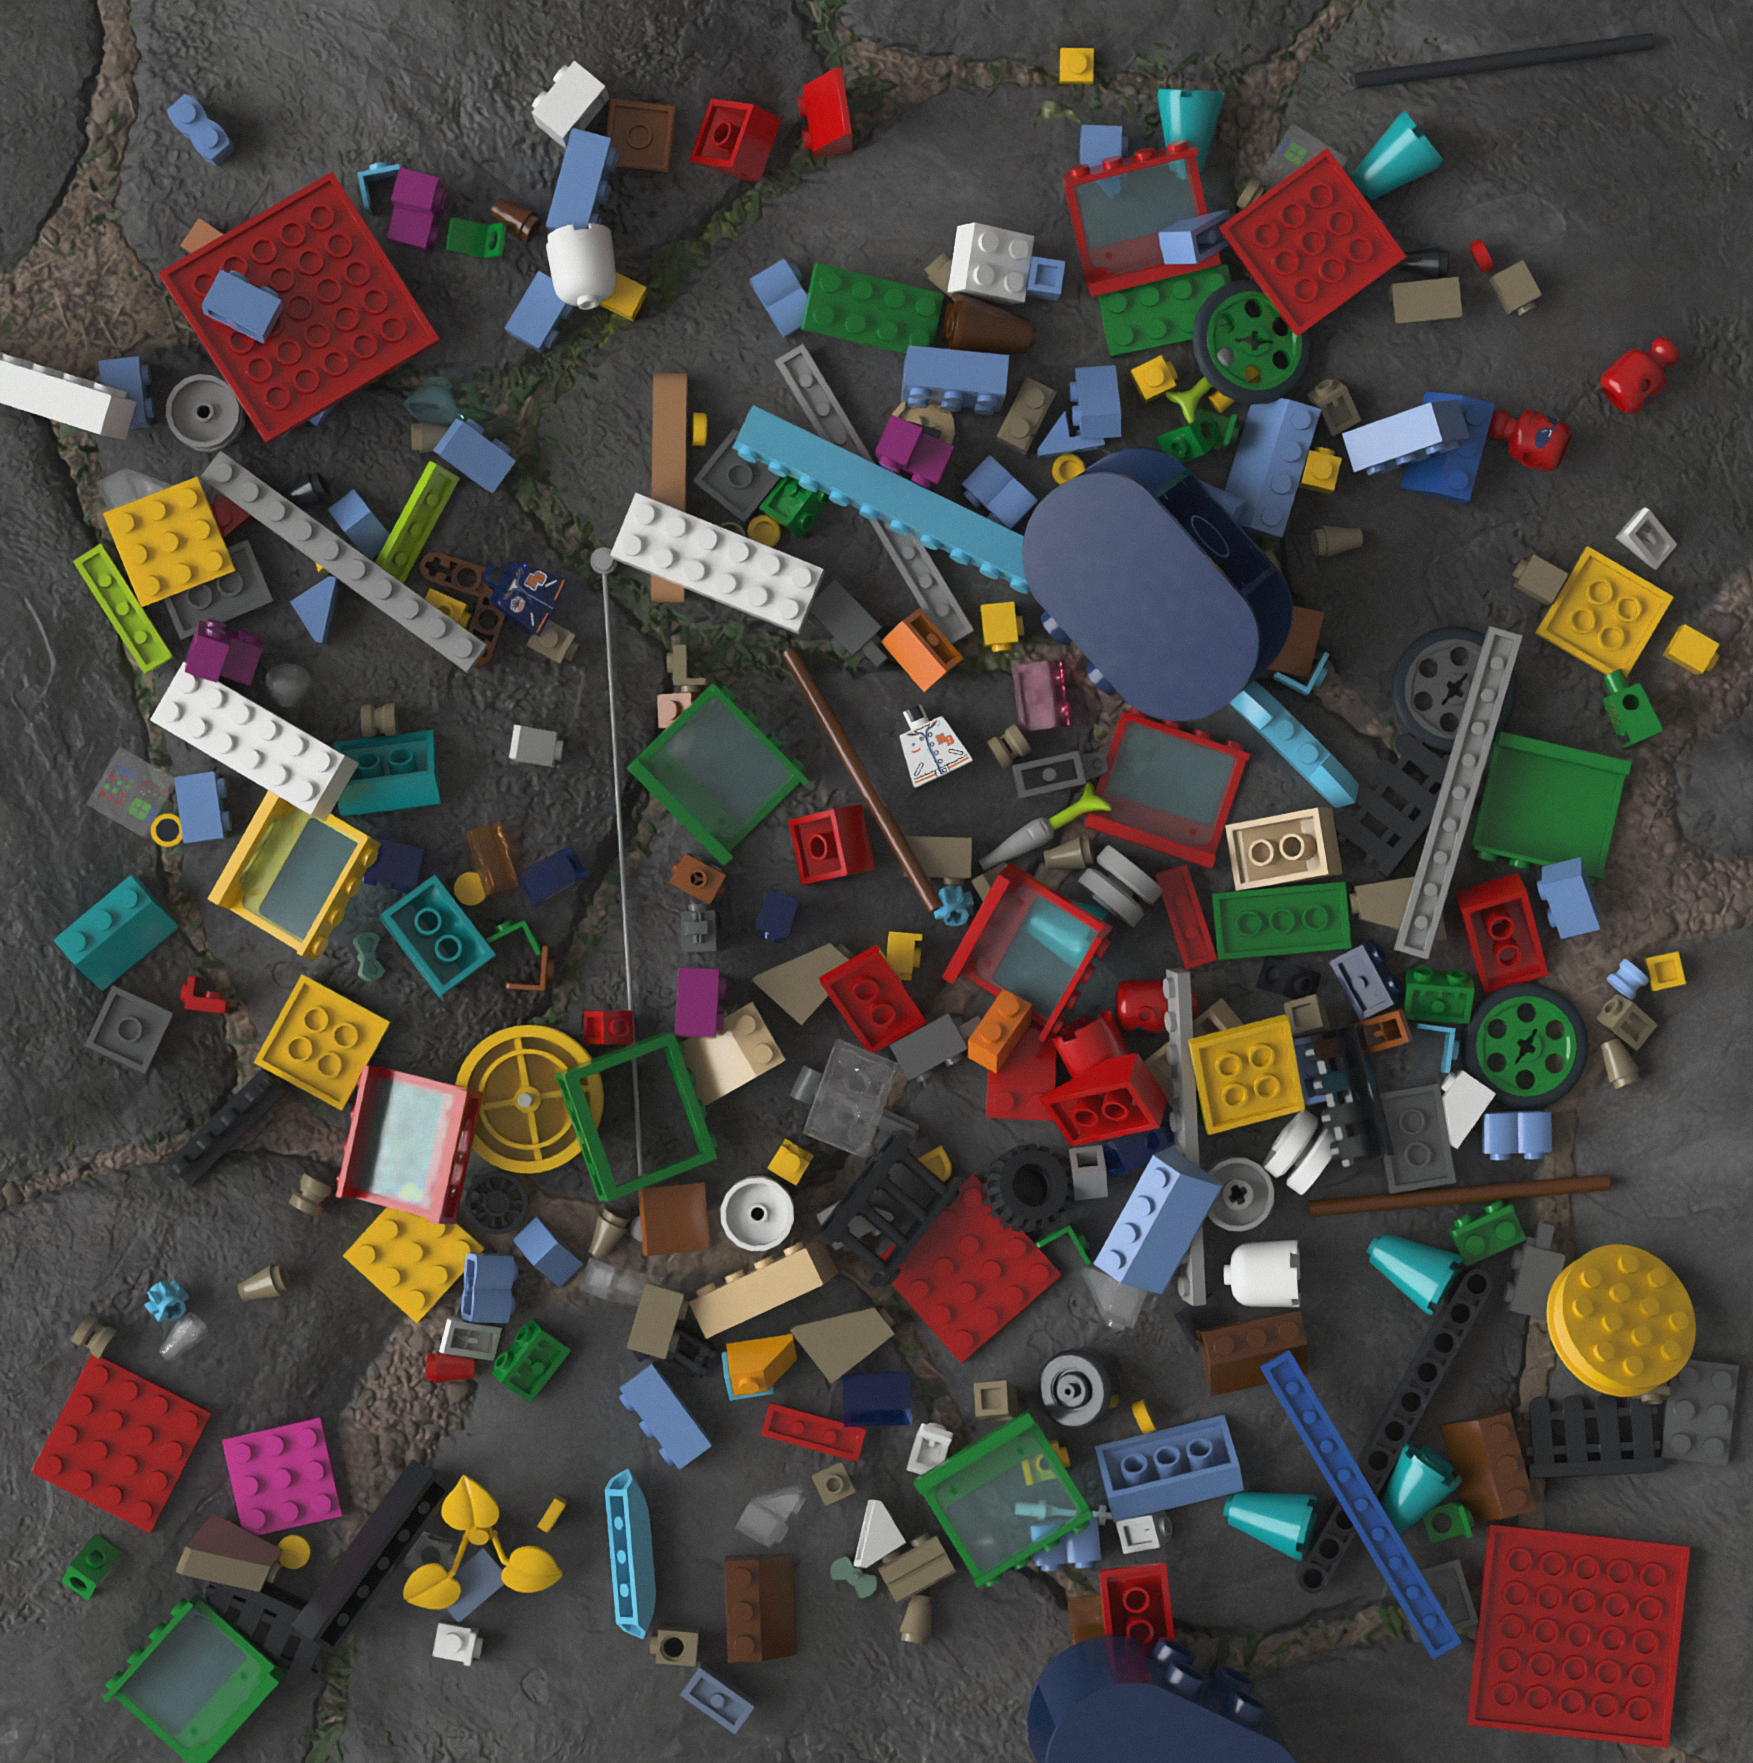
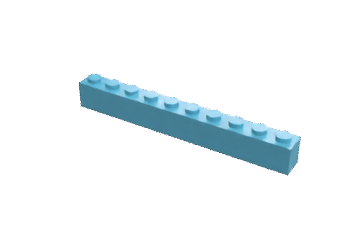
(883, 496)

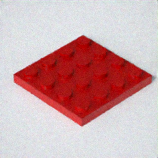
(1312, 242)
(971, 1273)
(122, 1442)

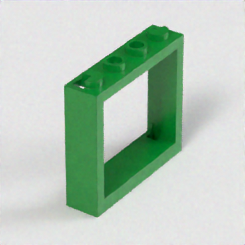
(586, 1130)

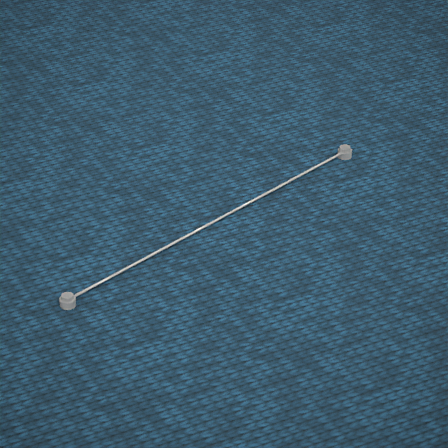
(605, 565)

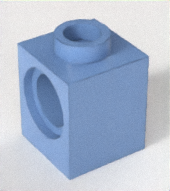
(1045, 278)

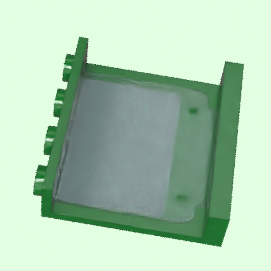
(717, 771)
(1004, 1499)
(195, 1680)

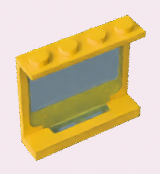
(295, 874)

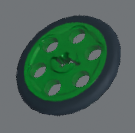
(1231, 379)
(1548, 1006)

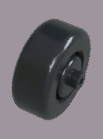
(1079, 1388)

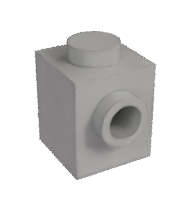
(1088, 1172)

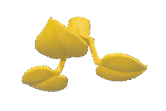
(476, 1511)

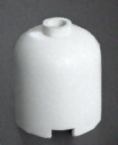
(582, 264)
(1265, 1274)

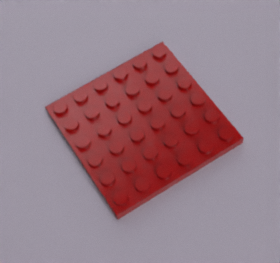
(340, 316)
(1578, 1635)

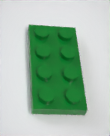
(870, 310)
(1159, 311)
(1281, 921)

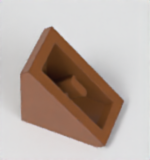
(1385, 1030)

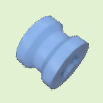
(1628, 979)

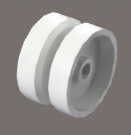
(1298, 1149)
(761, 1193)

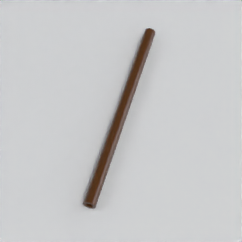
(862, 780)
(1459, 1195)

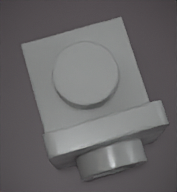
(1144, 1532)

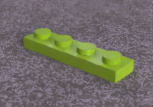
(417, 521)
(123, 609)

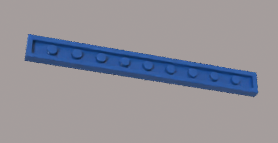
(1360, 1504)

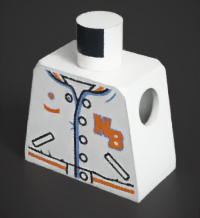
(930, 747)

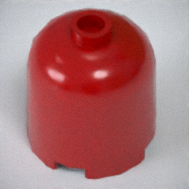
(1089, 1042)

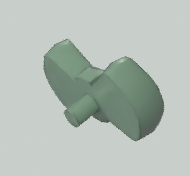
(369, 968)
(864, 1583)

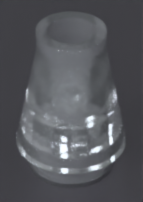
(184, 1335)

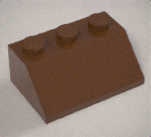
(1238, 1348)
(1490, 1464)
(760, 1607)

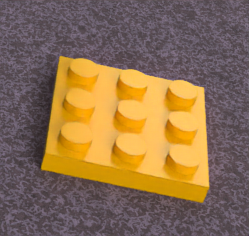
(169, 541)
(1604, 614)
(322, 1042)
(1246, 1074)
(412, 1258)

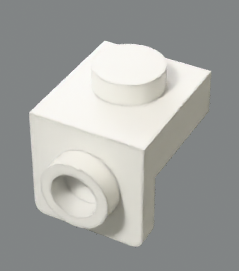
(929, 1447)

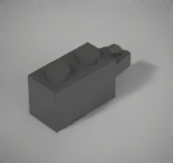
(848, 623)
(1057, 773)
(699, 929)
(933, 1044)
(1535, 1272)

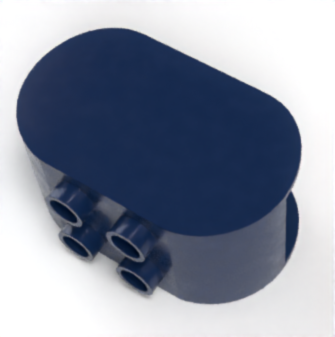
(1155, 585)
(1147, 1705)

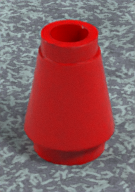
(448, 1367)

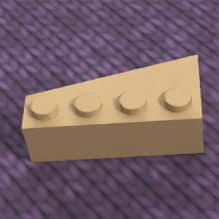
(762, 1288)

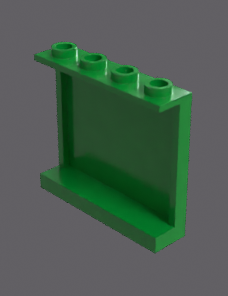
(1548, 804)

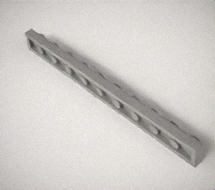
(905, 551)
(344, 562)
(1458, 792)
(1184, 1115)

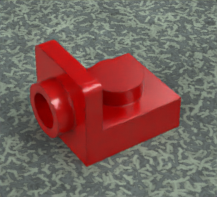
(208, 1002)
(608, 1027)

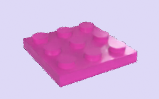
(283, 1477)

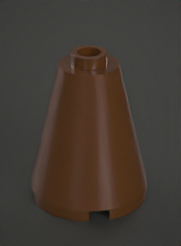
(985, 328)

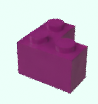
(417, 204)
(913, 452)
(223, 653)
(698, 1002)

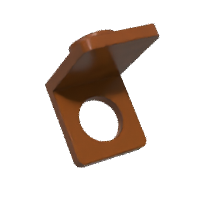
(547, 972)

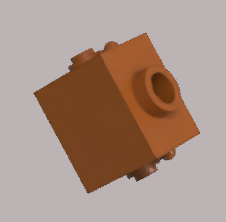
(712, 878)

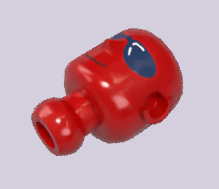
(1639, 376)
(1533, 439)
(1142, 1006)

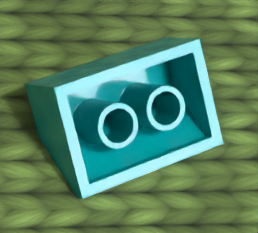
(391, 773)
(116, 932)
(437, 936)

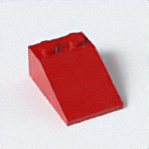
(827, 115)
(1501, 932)
(1023, 1079)
(1107, 1102)
(1137, 1602)

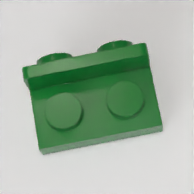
(794, 505)
(1438, 995)
(1486, 1233)
(530, 1361)

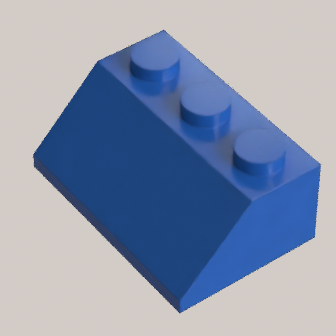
(1452, 473)

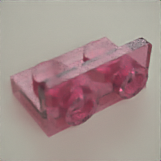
(1041, 696)

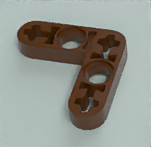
(479, 589)

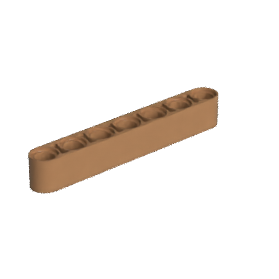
(669, 460)

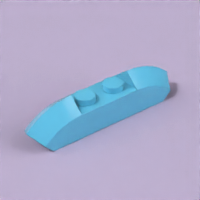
(1296, 745)
(630, 1554)

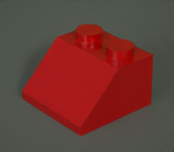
(735, 139)
(831, 844)

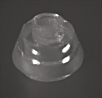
(287, 684)

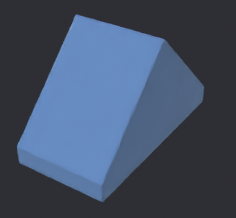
(360, 524)
(317, 608)
(547, 1252)

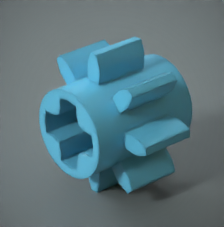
(956, 905)
(167, 1301)

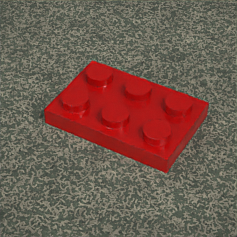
(873, 999)

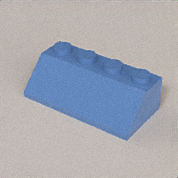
(1271, 464)
(1159, 1222)
(1169, 1468)

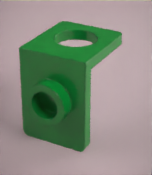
(475, 238)
(1226, 427)
(1188, 441)
(509, 927)
(1078, 1239)
(1460, 1521)
(91, 1565)

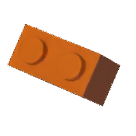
(921, 649)
(999, 1030)

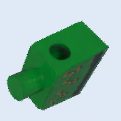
(1630, 724)

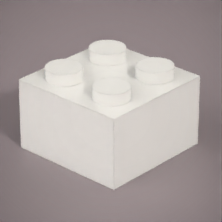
(569, 103)
(991, 263)

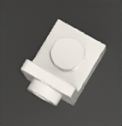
(457, 1643)

